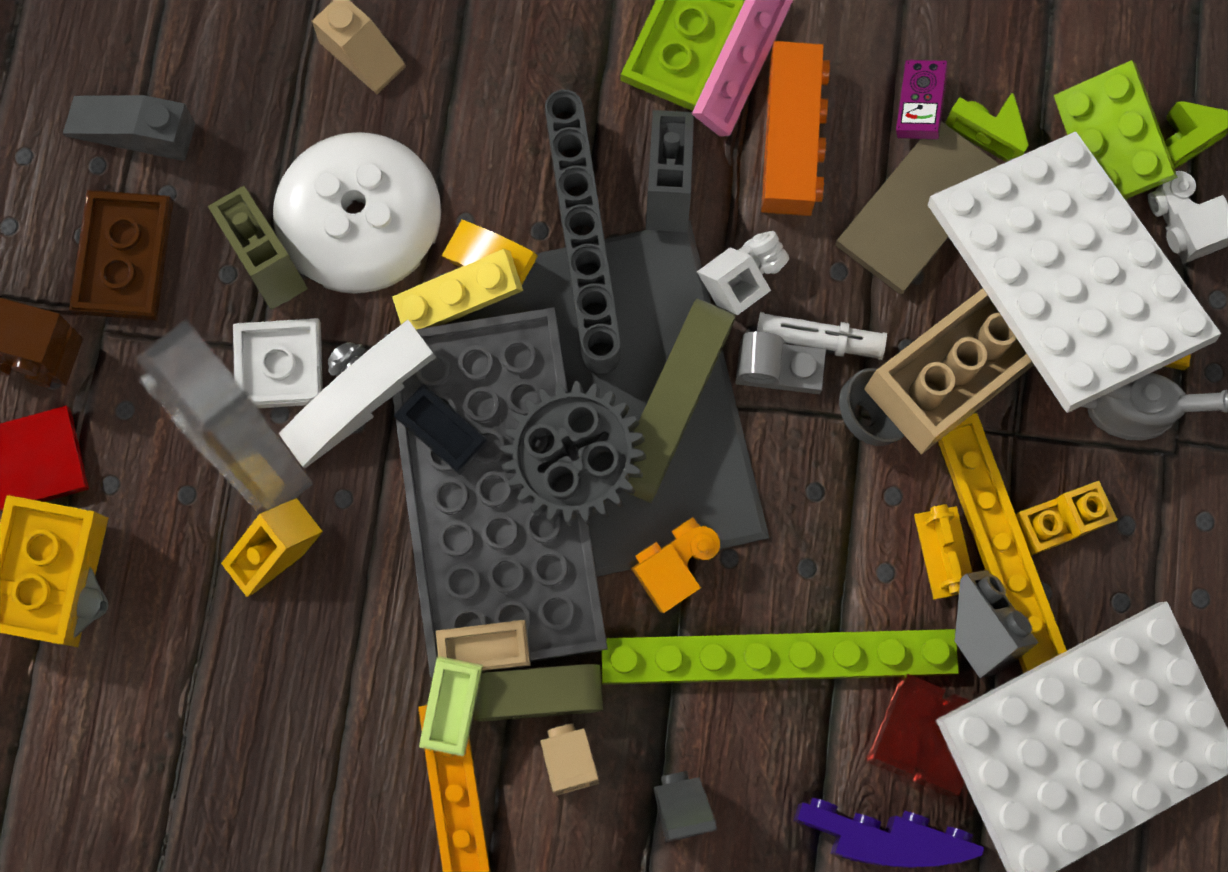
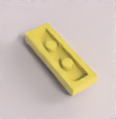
(459, 291)

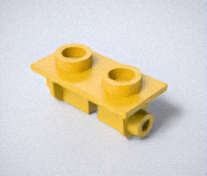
(943, 549)

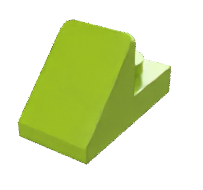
(1196, 130)
(998, 135)

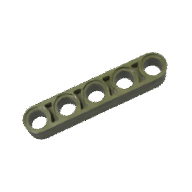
(679, 392)

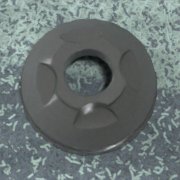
(882, 429)

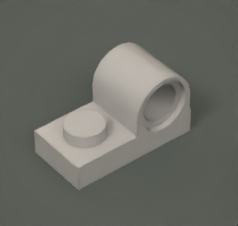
(775, 365)

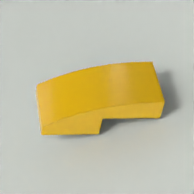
(474, 242)
(1065, 517)

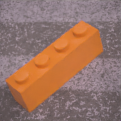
(793, 128)

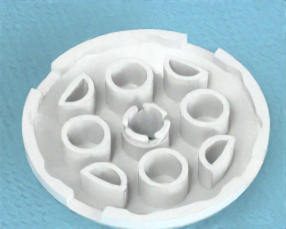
(363, 248)

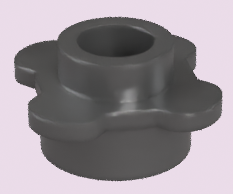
(343, 357)

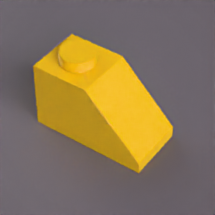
(271, 545)

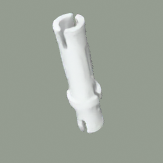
(825, 336)

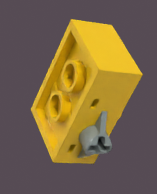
(49, 570)

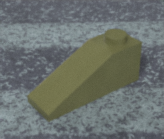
(258, 247)

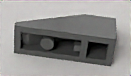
(132, 123)
(670, 171)
(683, 807)

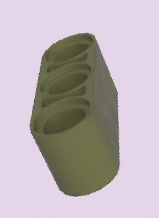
(539, 693)

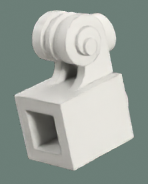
(1190, 227)
(736, 275)

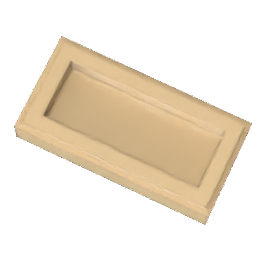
(490, 645)

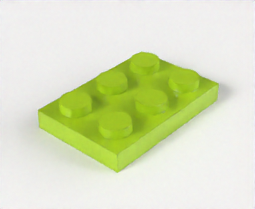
(680, 48)
(1119, 128)

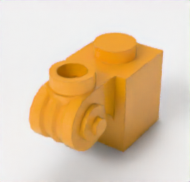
(665, 569)

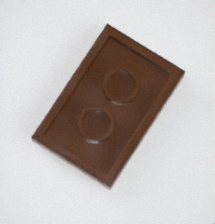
(121, 255)

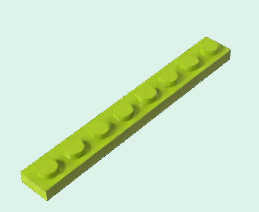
(779, 657)

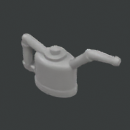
(1149, 407)

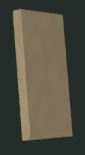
(896, 228)

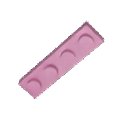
(740, 64)

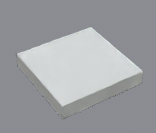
(279, 361)

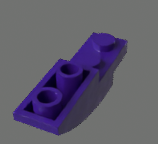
(902, 844)

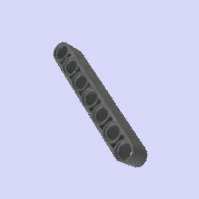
(582, 248)

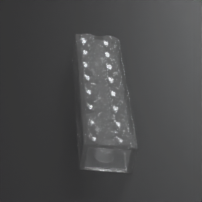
(221, 419)

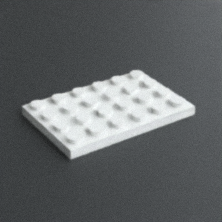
(1073, 271)
(1089, 743)

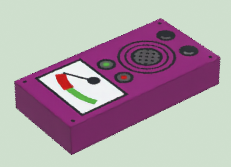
(922, 99)

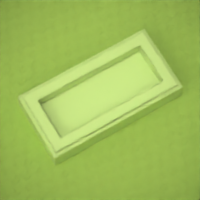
(451, 706)

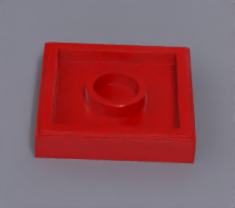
(41, 457)

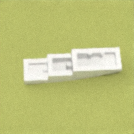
(356, 393)

